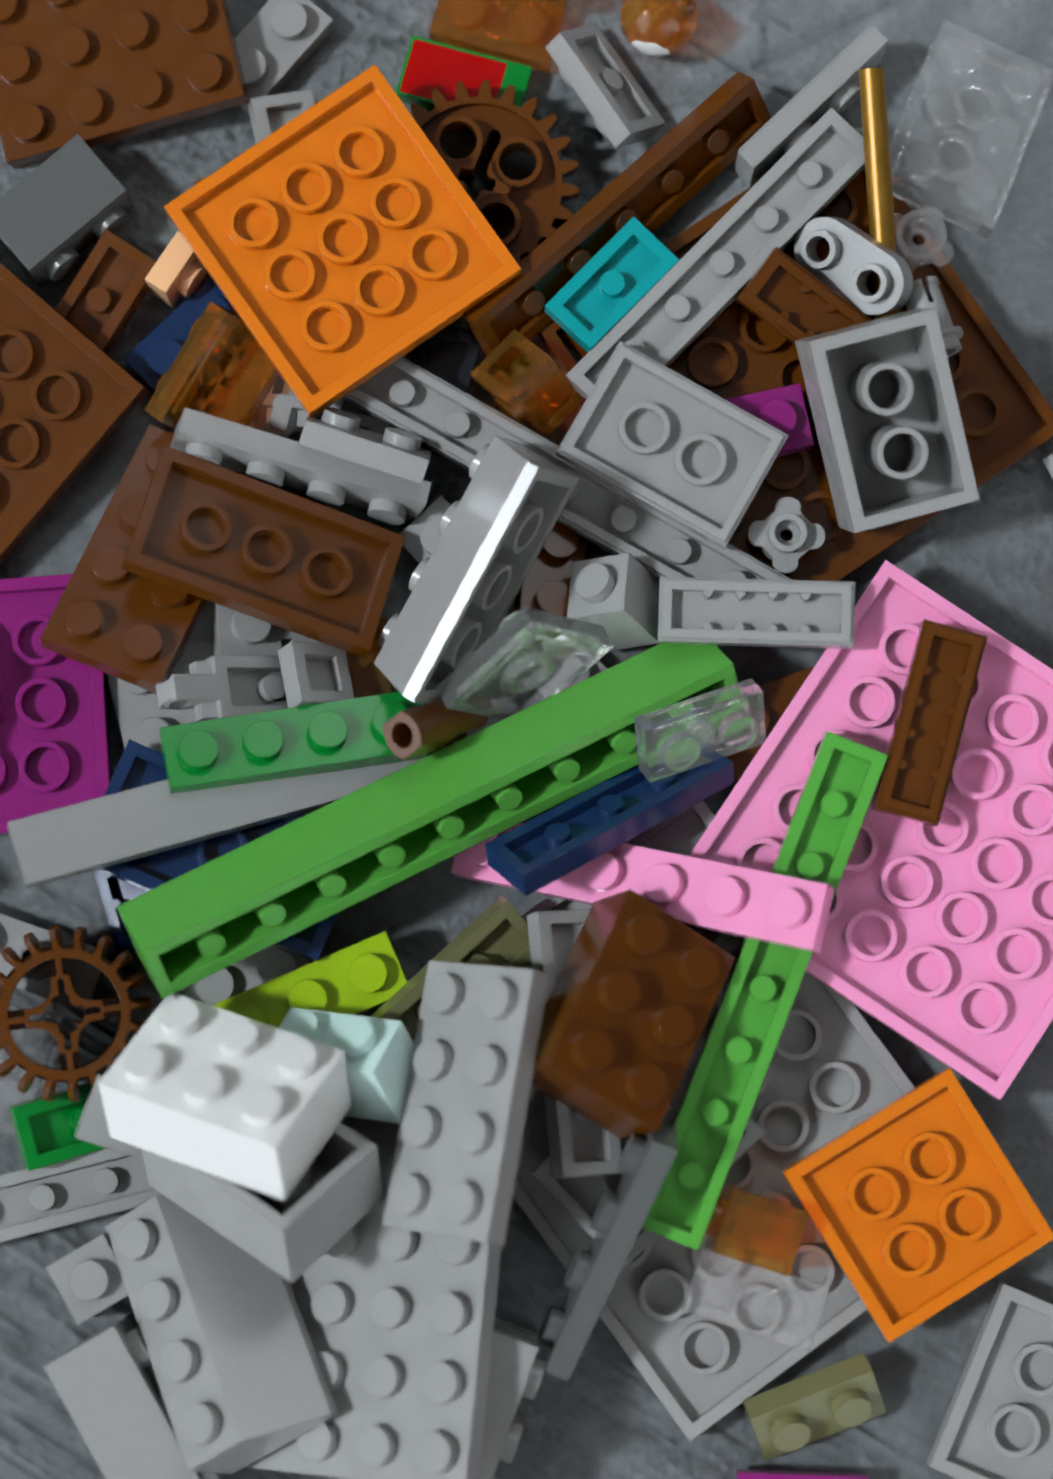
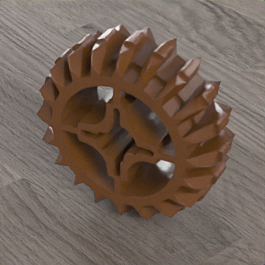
(57, 955)

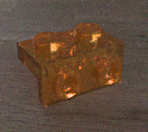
(215, 372)

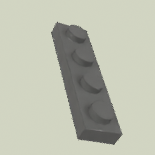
(595, 1271)

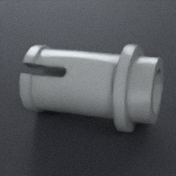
(932, 297)

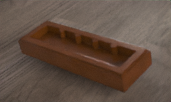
(795, 300)
(929, 723)

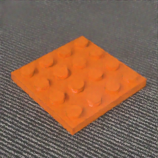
(342, 240)

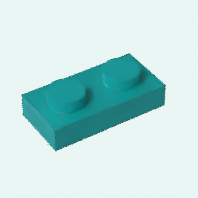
(610, 284)

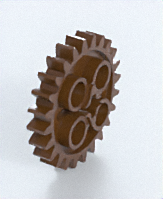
(530, 201)

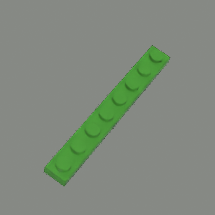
(760, 996)

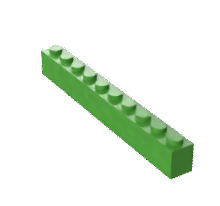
(410, 818)

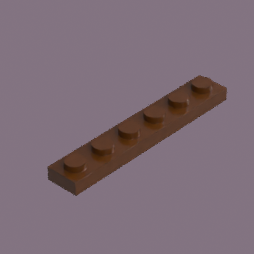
(647, 189)

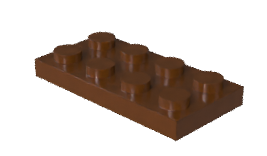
(263, 552)
(115, 616)

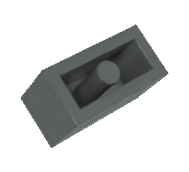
(61, 211)

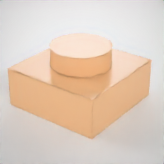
(175, 272)

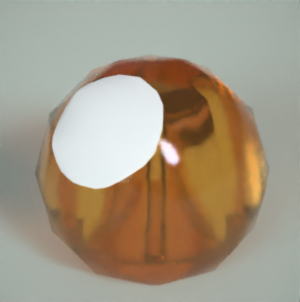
(658, 25)

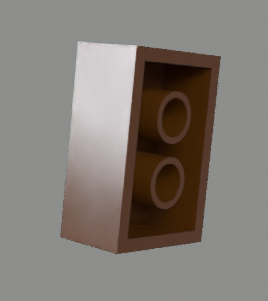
(627, 1014)

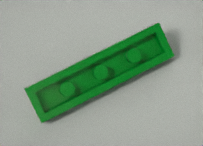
(281, 743)

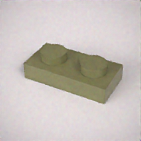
(814, 1406)

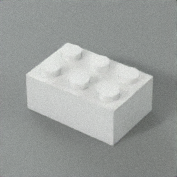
(226, 1095)

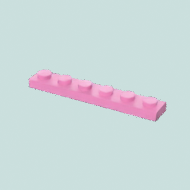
(689, 889)

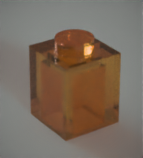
(757, 1229)

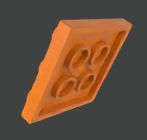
(918, 1204)

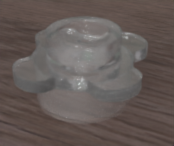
(930, 225)

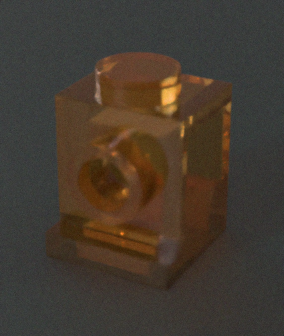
(527, 383)

